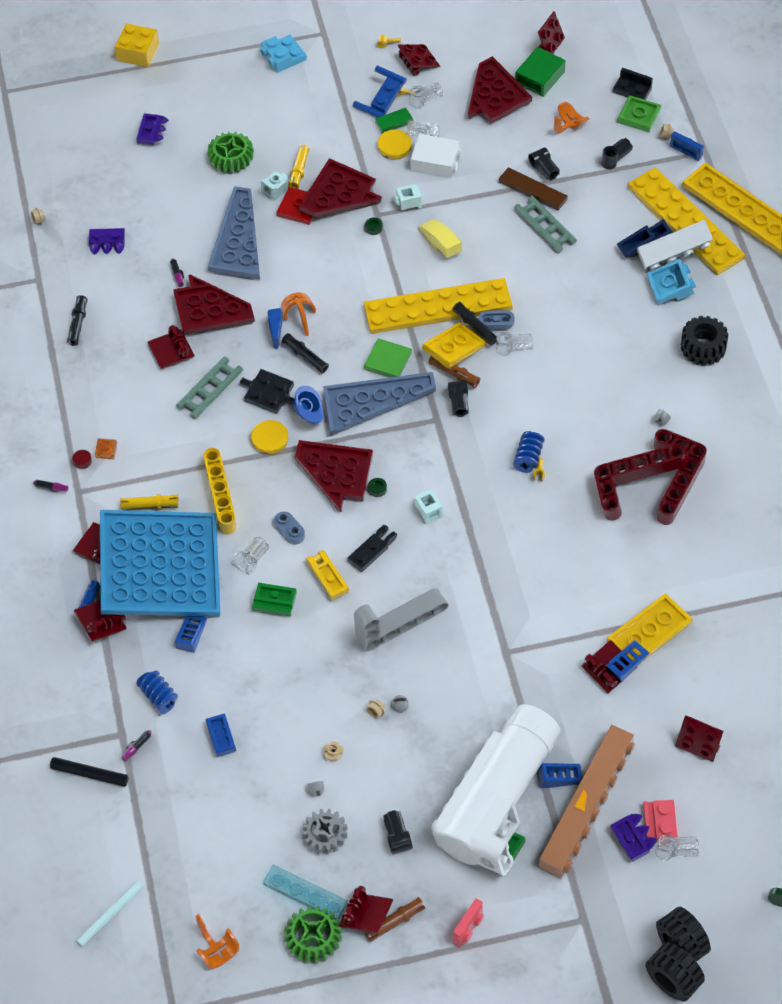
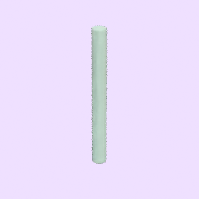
(105, 918)

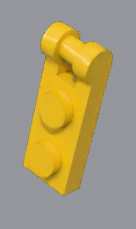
(327, 575)

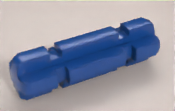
(90, 593)

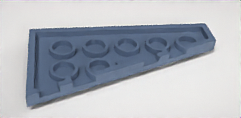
(236, 243)
(362, 400)

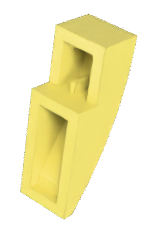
(441, 237)

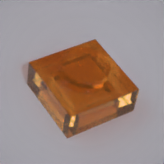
(106, 448)

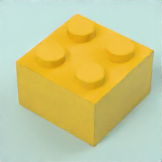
(137, 45)

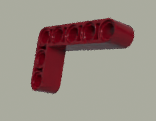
(634, 472)
(683, 475)

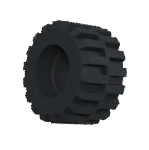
(704, 351)
(684, 931)
(675, 972)

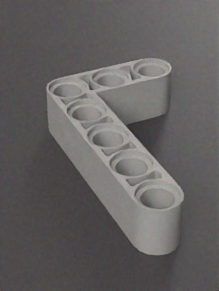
(376, 631)

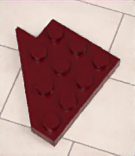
(496, 92)
(339, 190)
(209, 308)
(336, 469)

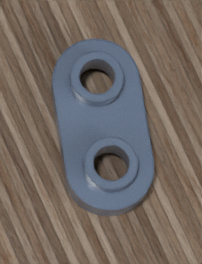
(497, 318)
(288, 526)

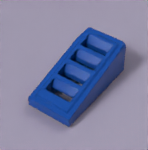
(275, 324)
(186, 645)
(627, 670)
(558, 768)

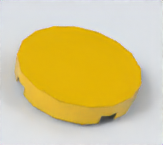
(394, 144)
(269, 437)

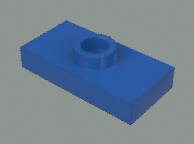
(686, 145)
(220, 735)

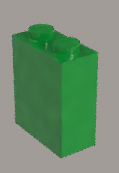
(540, 71)

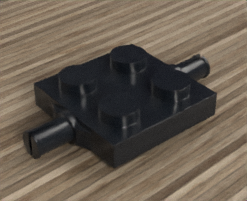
(268, 391)

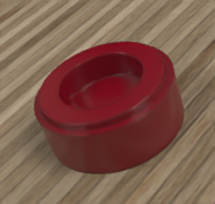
(82, 459)

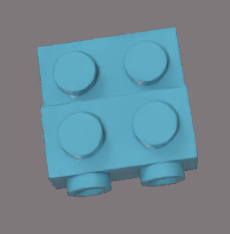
(282, 52)
(671, 281)

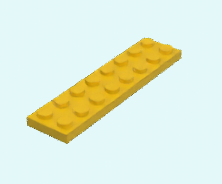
(737, 205)
(679, 212)
(436, 305)

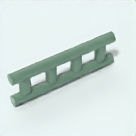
(545, 233)
(209, 397)

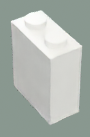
(435, 156)

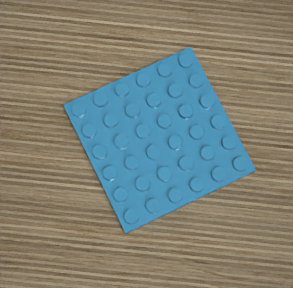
(159, 563)

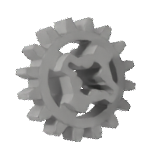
(321, 839)

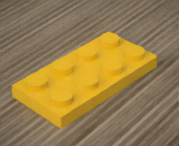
(652, 626)

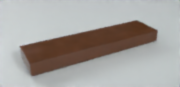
(533, 188)

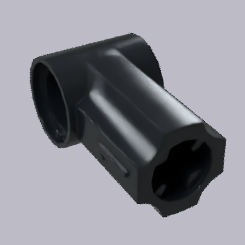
(614, 153)
(542, 160)
(458, 394)
(398, 837)

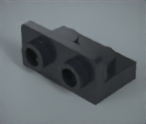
(633, 84)

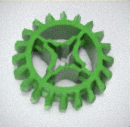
(230, 152)
(302, 947)

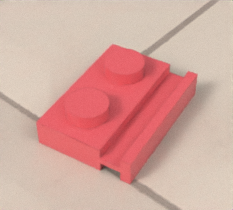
(660, 818)
(472, 917)

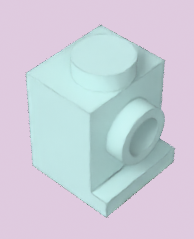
(275, 185)
(408, 197)
(429, 506)

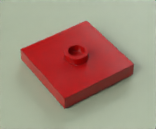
(290, 206)

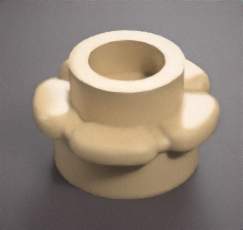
(666, 131)
(37, 216)
(376, 708)
(333, 756)

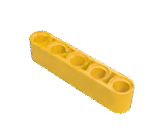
(223, 497)

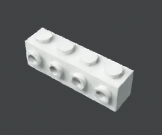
(674, 245)

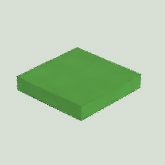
(639, 113)
(387, 358)

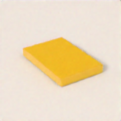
(453, 345)

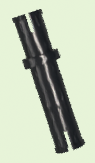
(78, 315)
(470, 319)
(300, 349)

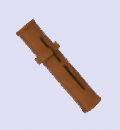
(471, 380)
(403, 914)

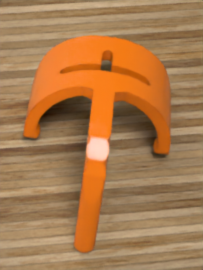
(567, 109)
(290, 300)
(228, 952)

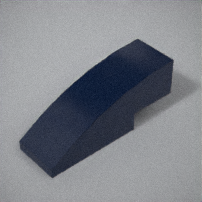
(643, 236)

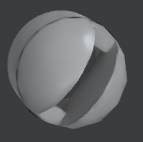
(662, 416)
(400, 706)
(316, 786)

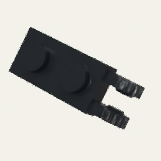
(371, 549)

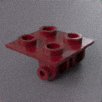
(551, 34)
(416, 56)
(171, 348)
(90, 544)
(97, 624)
(596, 666)
(699, 738)
(365, 911)

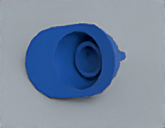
(308, 404)

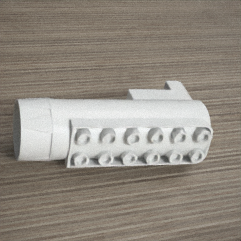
(482, 808)

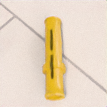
(297, 171)
(149, 502)

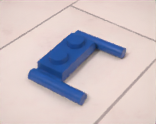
(385, 95)

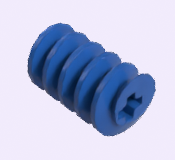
(528, 451)
(157, 691)

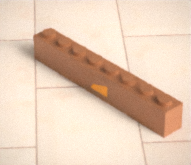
(586, 801)

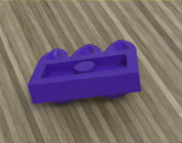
(150, 128)
(107, 239)
(632, 837)

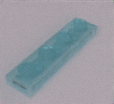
(304, 891)

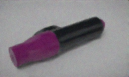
(178, 274)
(55, 487)
(133, 747)

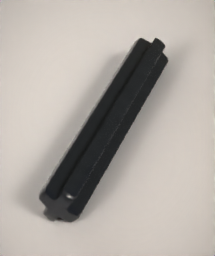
(89, 771)

